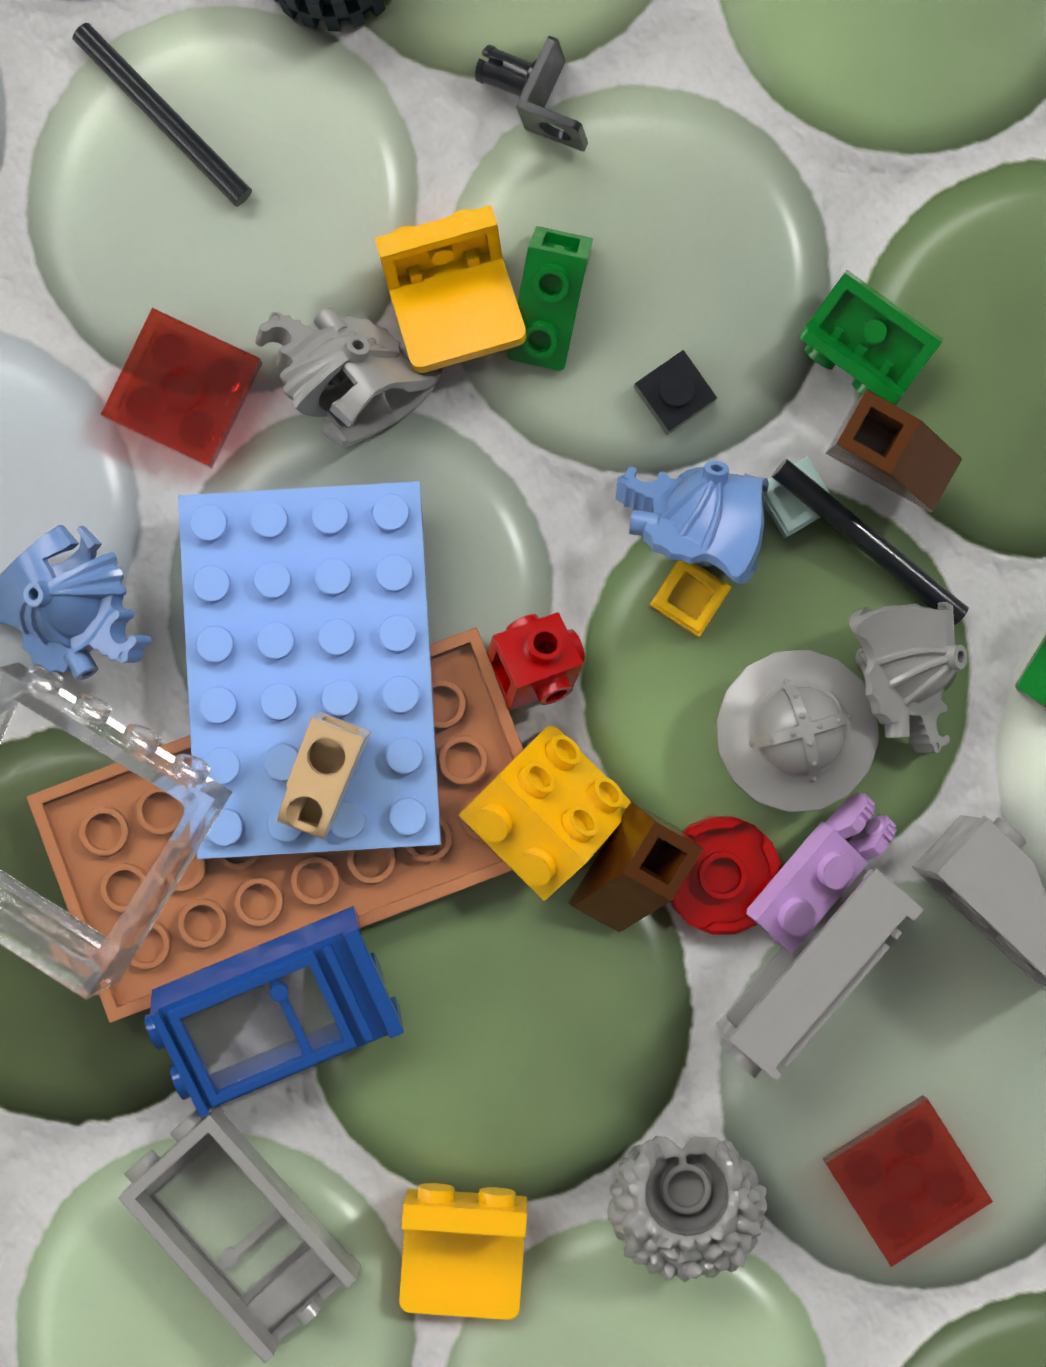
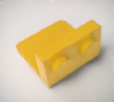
(451, 289)
(547, 812)
(462, 1251)

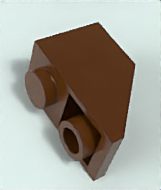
(895, 450)
(636, 870)

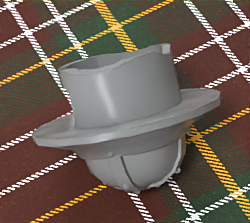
(797, 731)

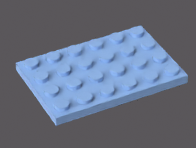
(299, 613)

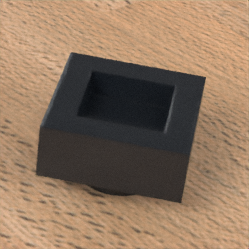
(675, 392)

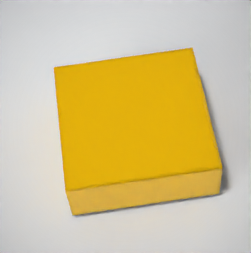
(690, 597)

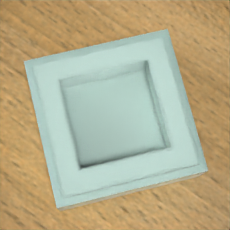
(787, 510)

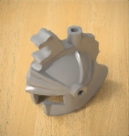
(346, 373)
(907, 667)

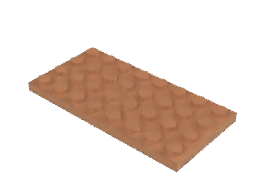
(114, 824)

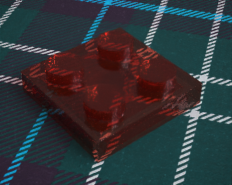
(181, 388)
(907, 1180)

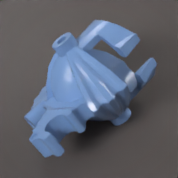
(699, 516)
(69, 605)

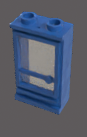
(272, 1011)

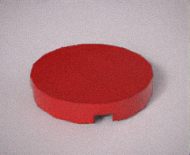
(726, 876)

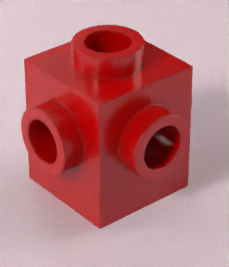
(536, 660)

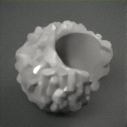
(687, 1207)

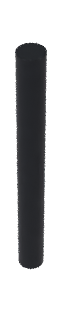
(162, 114)
(866, 538)

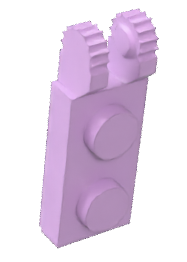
(821, 871)

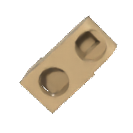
(322, 774)

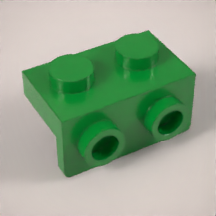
(868, 339)

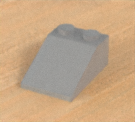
(994, 886)

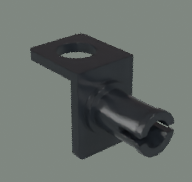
(533, 85)

